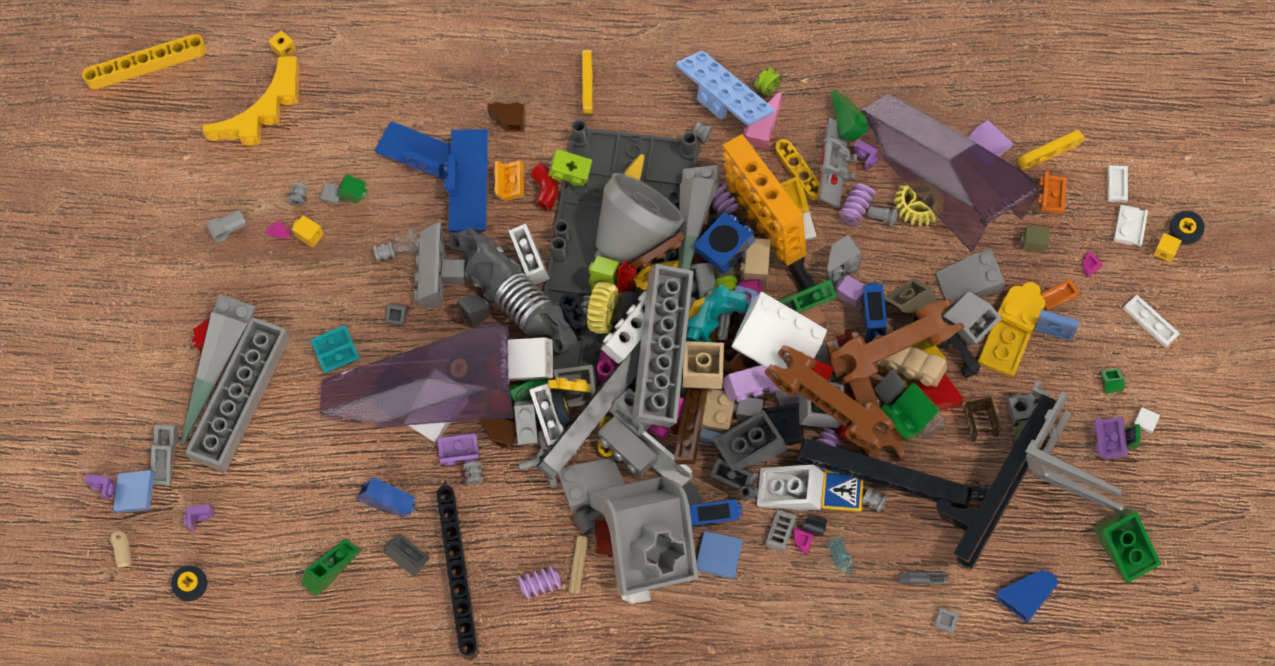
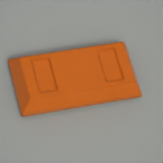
(1059, 294)

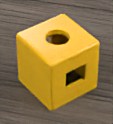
(279, 48)
(1167, 247)

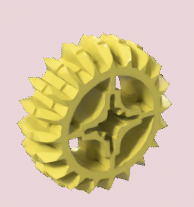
(910, 212)
(602, 307)

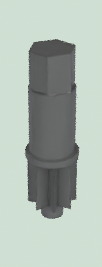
(928, 577)

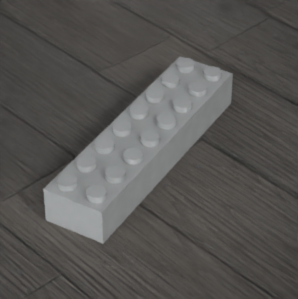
(662, 346)
(238, 395)

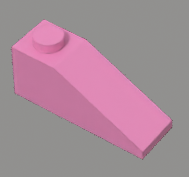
(759, 133)

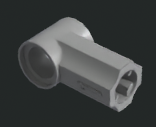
(221, 228)

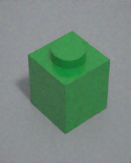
(352, 189)

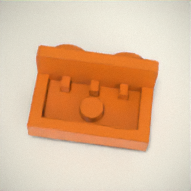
(1053, 193)

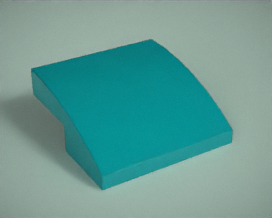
(334, 349)

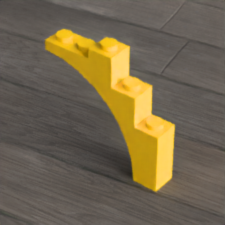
(247, 125)

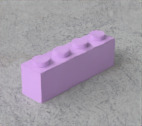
(748, 383)

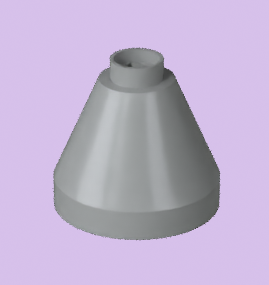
(633, 219)

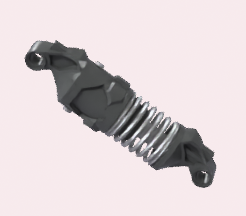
(509, 287)

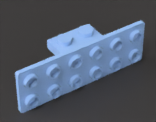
(722, 90)

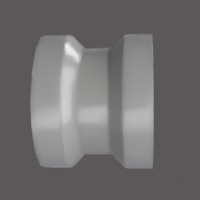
(702, 132)

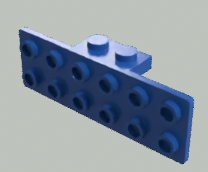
(415, 150)
(467, 180)

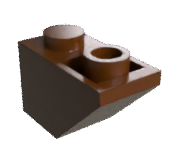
(508, 116)
(500, 431)

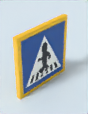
(841, 492)

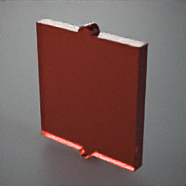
(602, 539)

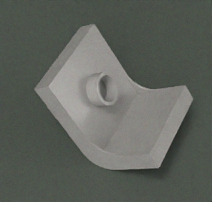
(648, 533)

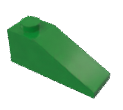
(849, 117)
(809, 296)
(329, 566)

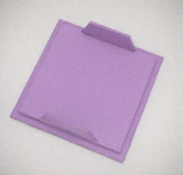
(990, 138)

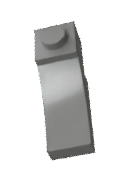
(163, 452)

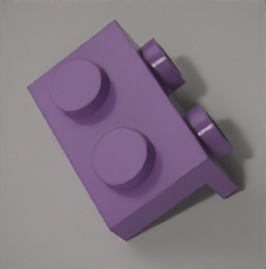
(1110, 438)
(458, 448)

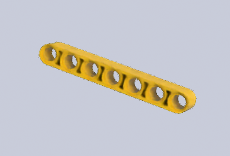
(150, 55)

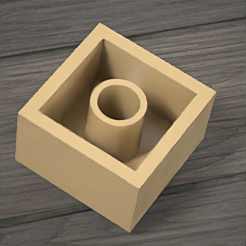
(756, 262)
(703, 365)
(718, 411)

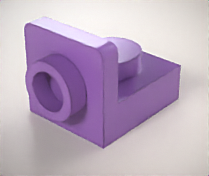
(866, 152)
(101, 483)
(198, 513)

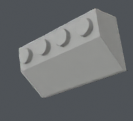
(429, 280)

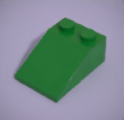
(1127, 544)

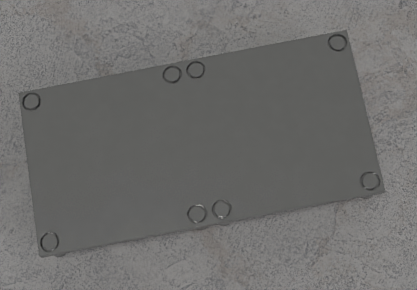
(579, 214)

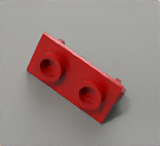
(626, 274)

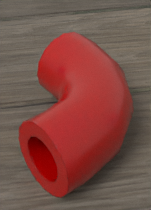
(548, 187)

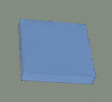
(1056, 325)
(133, 491)
(719, 555)

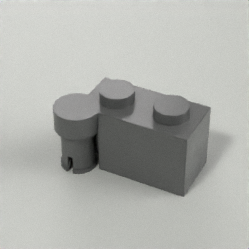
(740, 479)

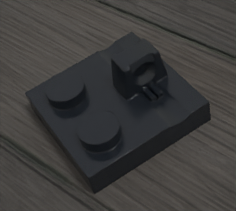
(787, 422)

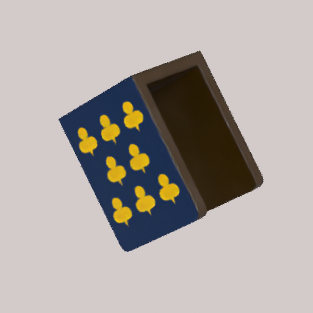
(987, 404)

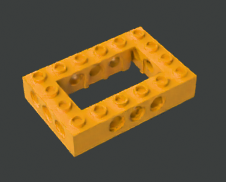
(745, 176)

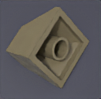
(911, 296)

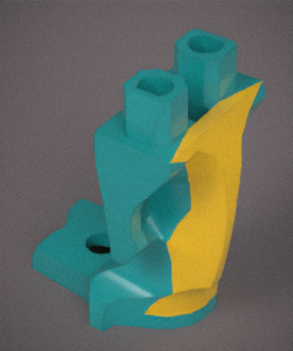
(705, 312)

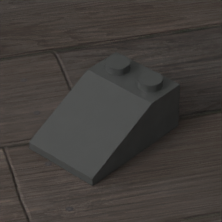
(750, 442)

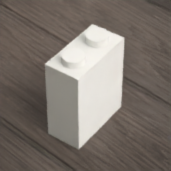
(530, 359)

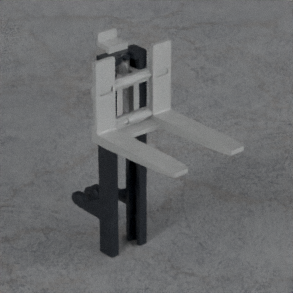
(1024, 455)

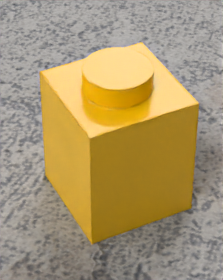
(307, 231)

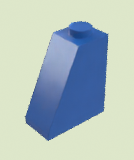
(386, 497)
(1028, 594)

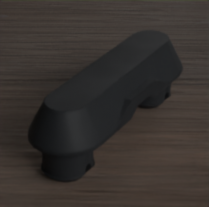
(800, 274)
(972, 365)

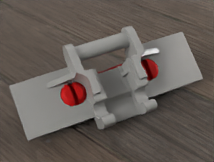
(834, 165)

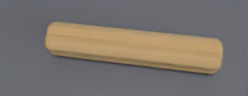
(578, 564)

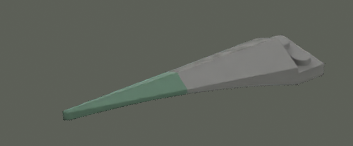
(696, 196)
(222, 338)

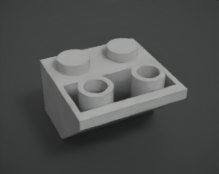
(843, 260)
(975, 315)

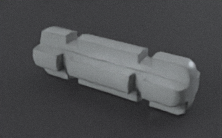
(724, 322)

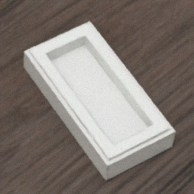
(1117, 184)

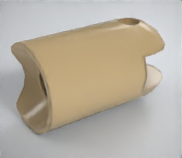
(121, 549)

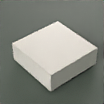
(1147, 420)

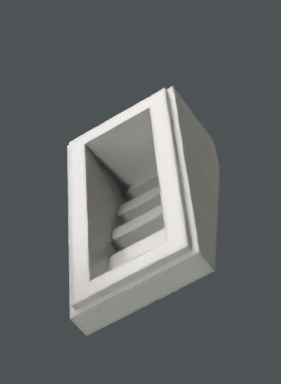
(775, 545)

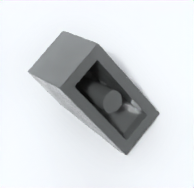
(474, 309)
(889, 389)

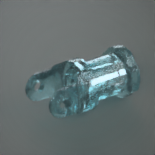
(841, 557)

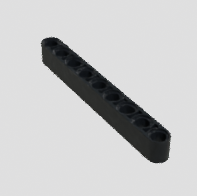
(884, 473)
(460, 580)

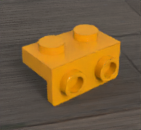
(509, 180)

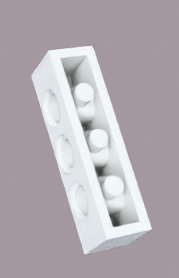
(613, 346)

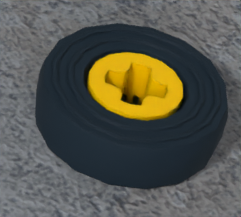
(1190, 219)
(561, 407)

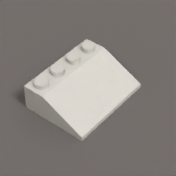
(772, 325)

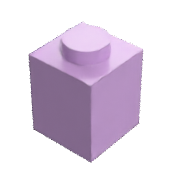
(849, 291)

